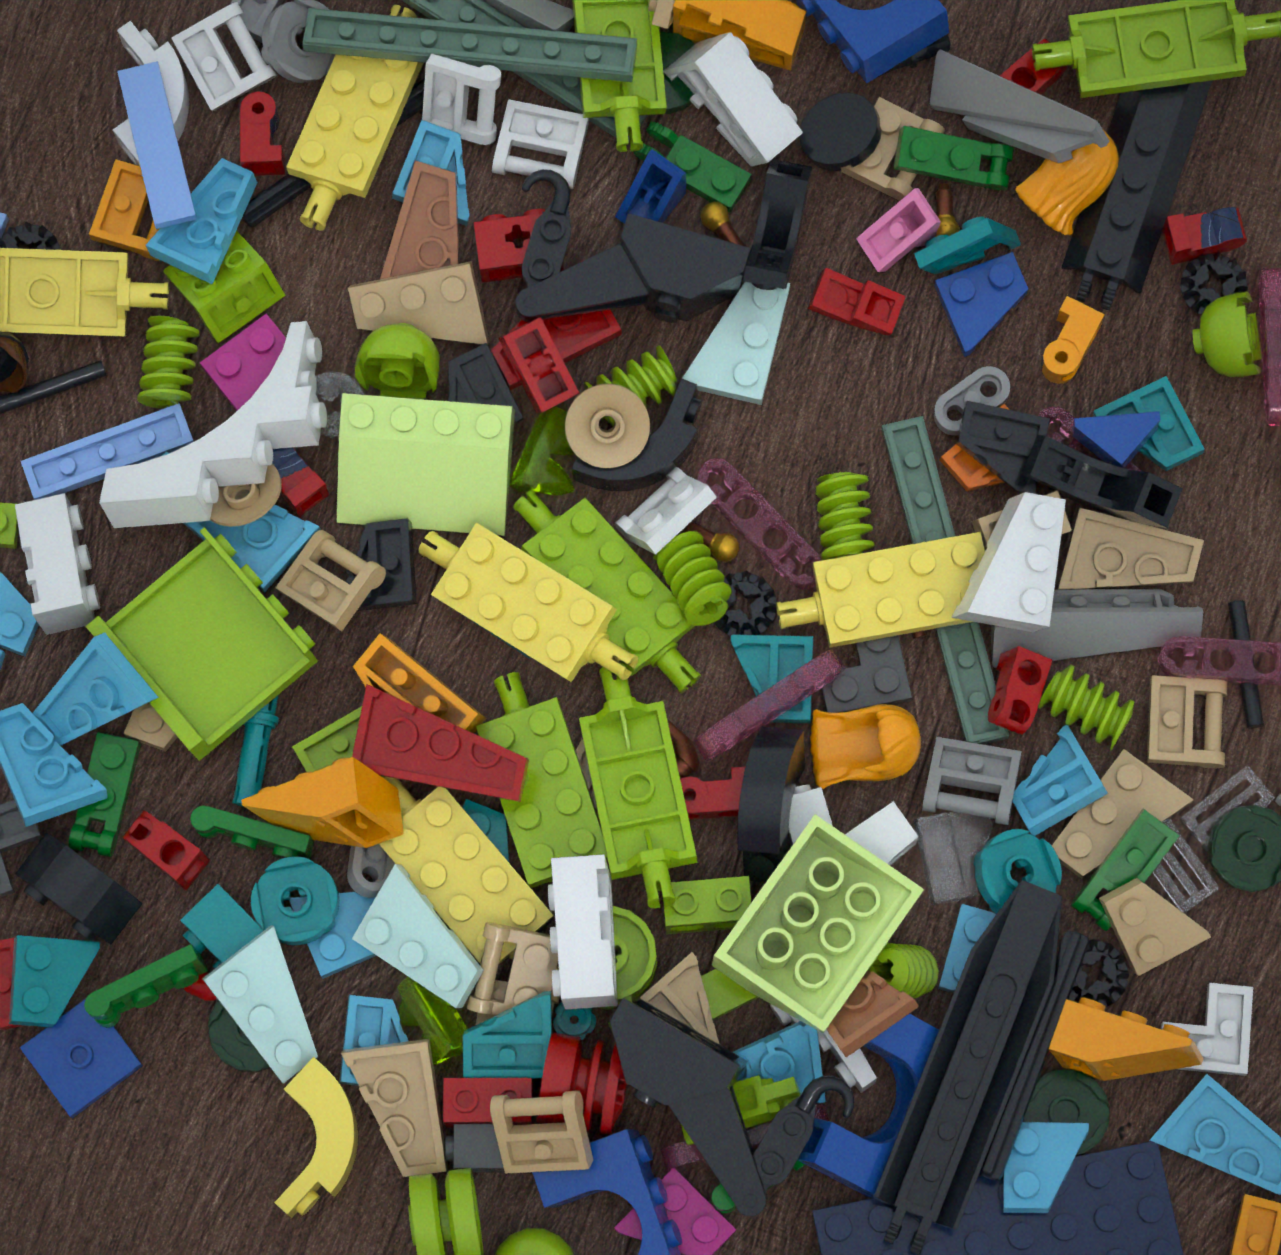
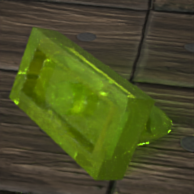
(535, 467)
(436, 1018)

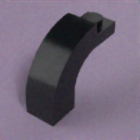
(778, 225)
(663, 451)
(1102, 486)
(766, 799)

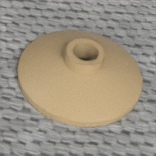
(612, 446)
(247, 502)

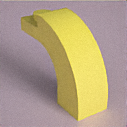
(336, 1136)

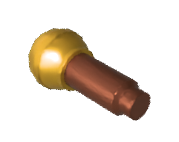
(944, 211)
(716, 218)
(721, 545)

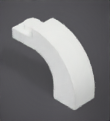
(144, 51)

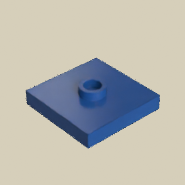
(80, 1059)

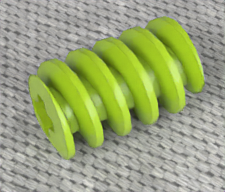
(166, 362)
(644, 380)
(842, 514)
(694, 578)
(1087, 705)
(907, 968)

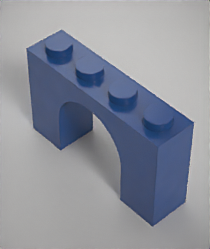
(881, 36)
(861, 1160)
(622, 1168)

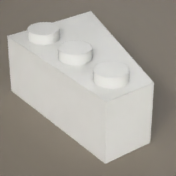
(737, 96)
(56, 563)
(1019, 566)
(583, 932)

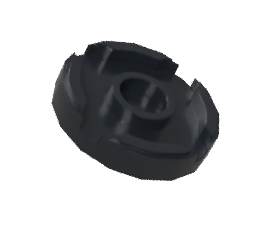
(840, 131)

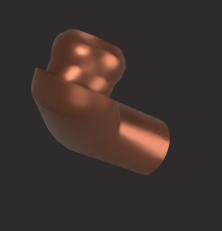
(684, 750)

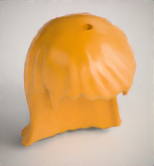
(1064, 189)
(863, 744)

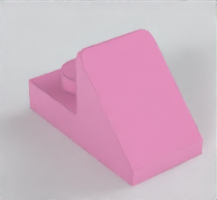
(899, 231)

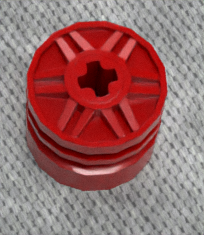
(598, 1081)

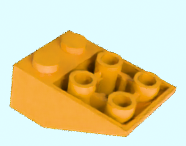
(334, 805)
(1116, 1045)

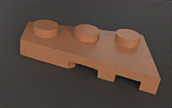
(426, 224)
(868, 1013)

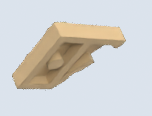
(1149, 926)
(684, 997)

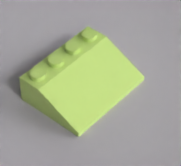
(424, 462)
(816, 925)

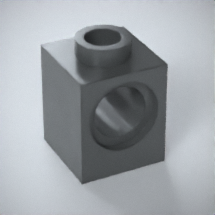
(474, 1148)

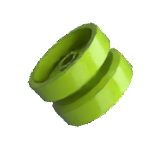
(634, 955)
(441, 1221)

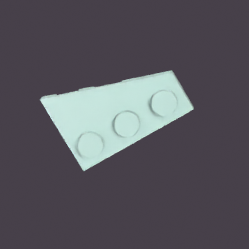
(742, 346)
(416, 941)
(264, 1003)

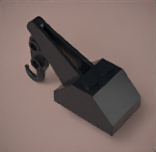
(652, 266)
(696, 1079)

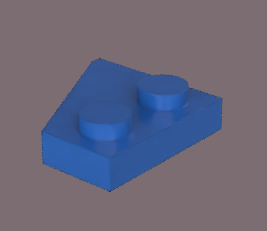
(980, 298)

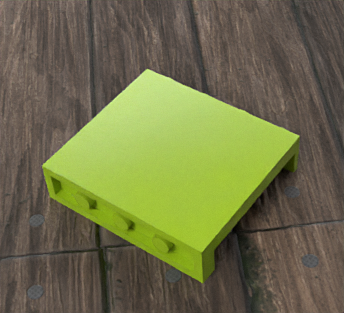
(209, 644)

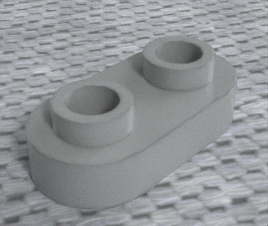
(970, 391)
(371, 861)

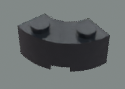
(78, 889)

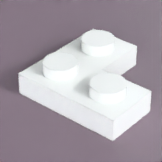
(1226, 1031)

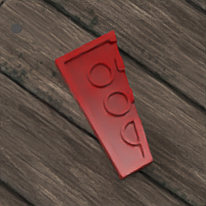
(424, 749)

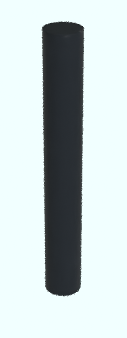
(52, 386)
(1249, 691)

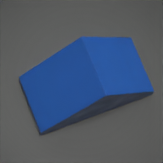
(654, 190)
(1116, 437)

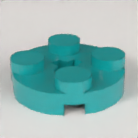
(1027, 851)
(275, 887)

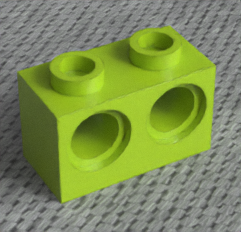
(707, 904)

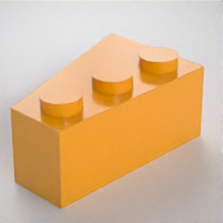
(766, 26)
(400, 675)

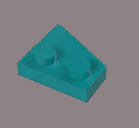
(1175, 437)
(771, 659)
(46, 977)
(510, 1042)

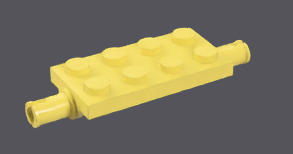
(350, 128)
(70, 292)
(888, 590)
(526, 603)
(461, 871)

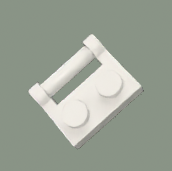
(212, 64)
(447, 97)
(543, 131)
(666, 511)

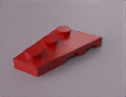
(571, 335)

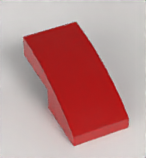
(856, 303)

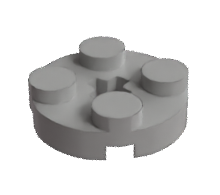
(281, 47)

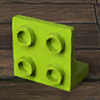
(238, 293)

